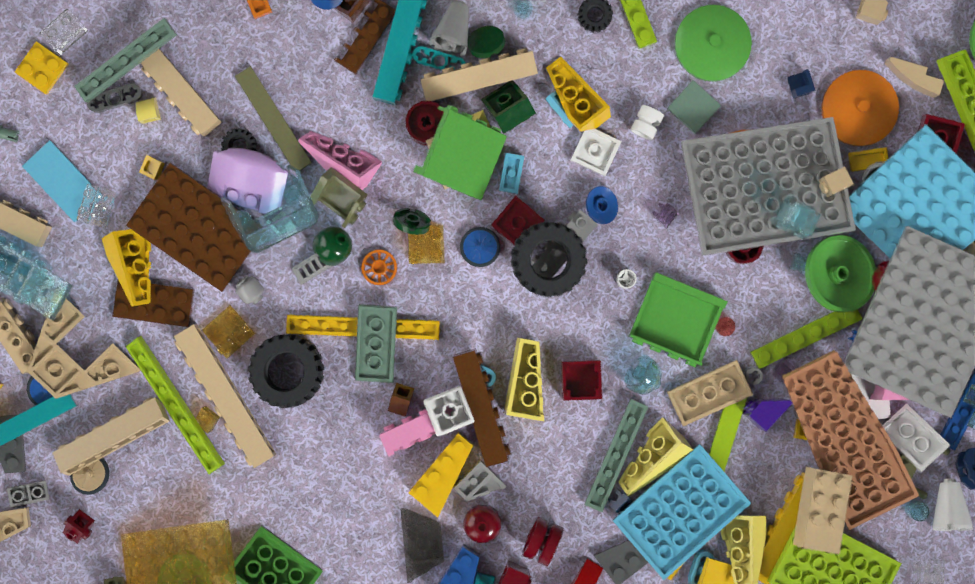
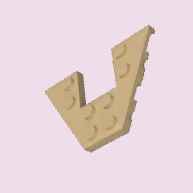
(59, 372)

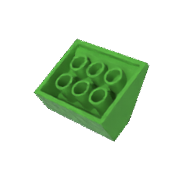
(273, 562)

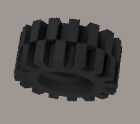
(594, 26)
(239, 133)

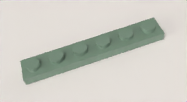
(125, 60)
(616, 455)

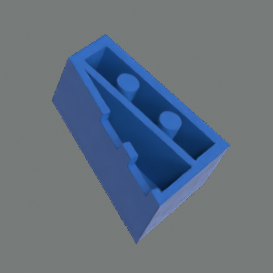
(462, 568)

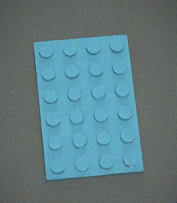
(681, 512)

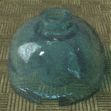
(645, 376)

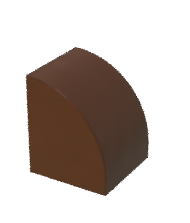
(400, 399)

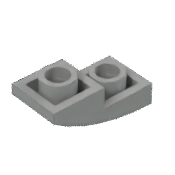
(28, 493)

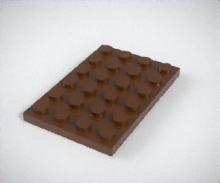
(190, 227)

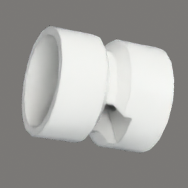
(647, 121)

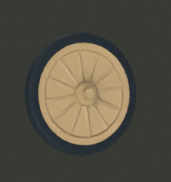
(91, 478)

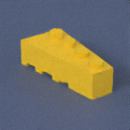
(438, 480)

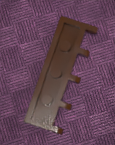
(367, 37)

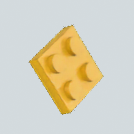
(41, 68)

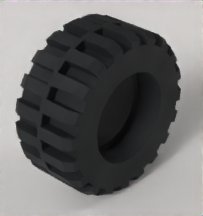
(575, 259)
(260, 371)

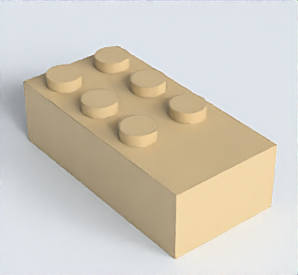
(822, 510)

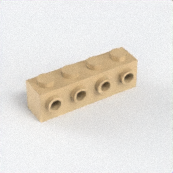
(14, 336)

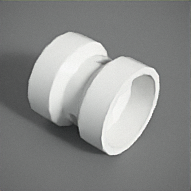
(626, 279)

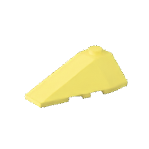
(658, 456)
(745, 546)

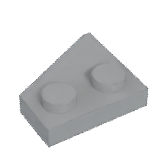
(478, 482)

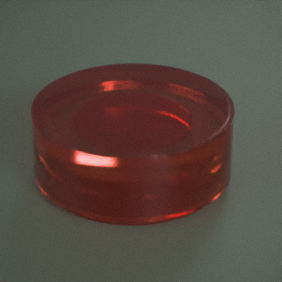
(725, 326)

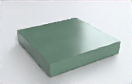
(693, 107)

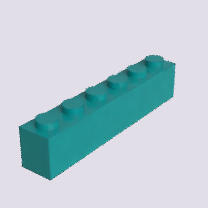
(398, 50)

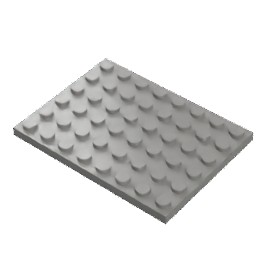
(746, 176)
(920, 324)

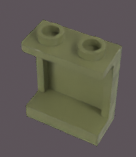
(339, 196)

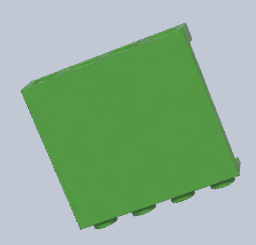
(462, 153)
(677, 319)

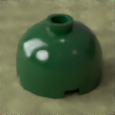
(332, 245)

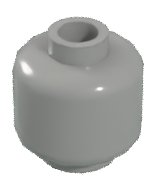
(249, 290)

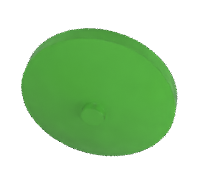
(713, 43)
(840, 273)

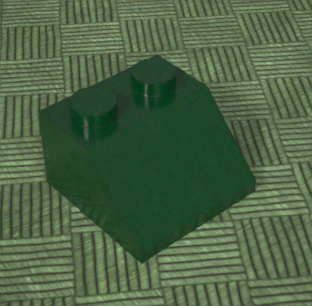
(508, 106)

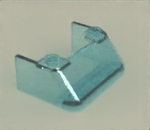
(279, 223)

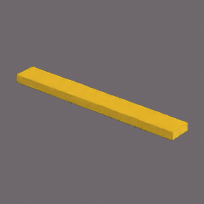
(348, 327)

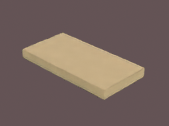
(710, 393)

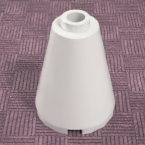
(951, 508)

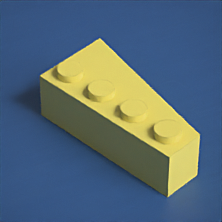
(524, 388)

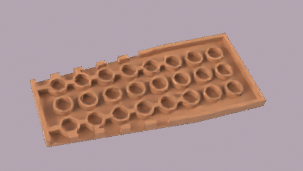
(848, 438)

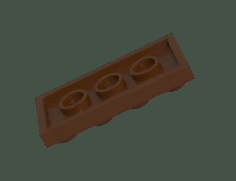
(166, 306)

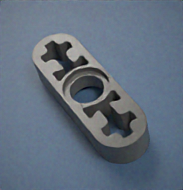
(126, 89)

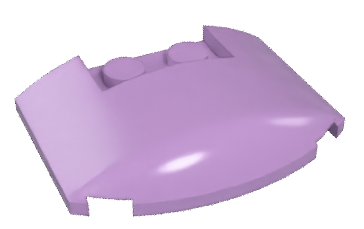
(248, 179)

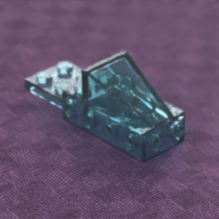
(31, 280)

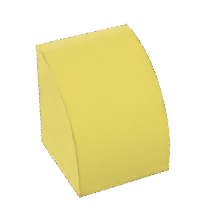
(147, 111)

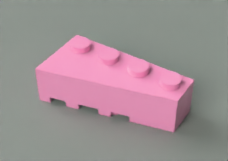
(409, 432)

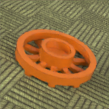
(379, 267)

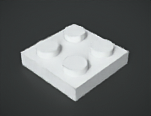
(596, 151)

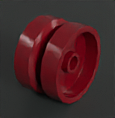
(418, 115)
(544, 542)

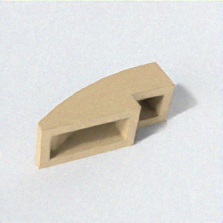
(915, 76)

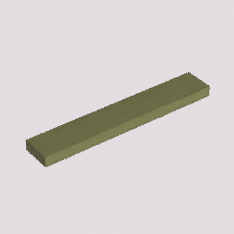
(273, 119)

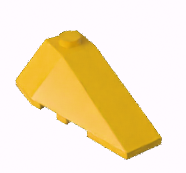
(580, 102)
(130, 261)

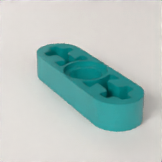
(427, 51)

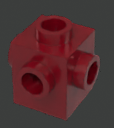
(78, 526)

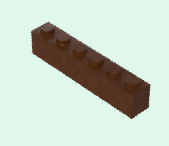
(480, 402)

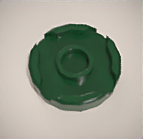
(486, 41)
(411, 222)

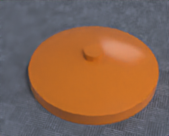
(861, 106)

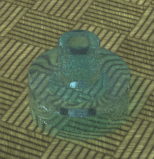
(525, 12)

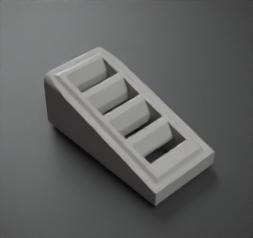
(315, 272)

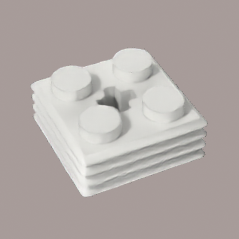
(459, 416)

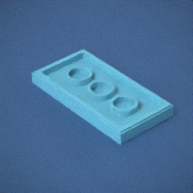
(58, 178)

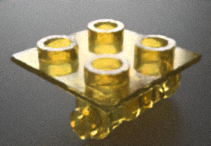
(427, 247)
(228, 332)

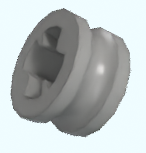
(756, 381)

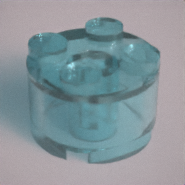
(797, 218)

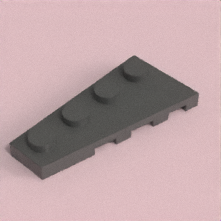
(621, 561)

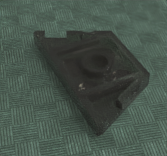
(421, 543)

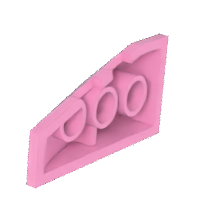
(354, 166)

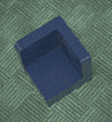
(801, 84)

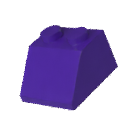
(765, 412)

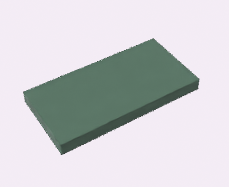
(376, 343)

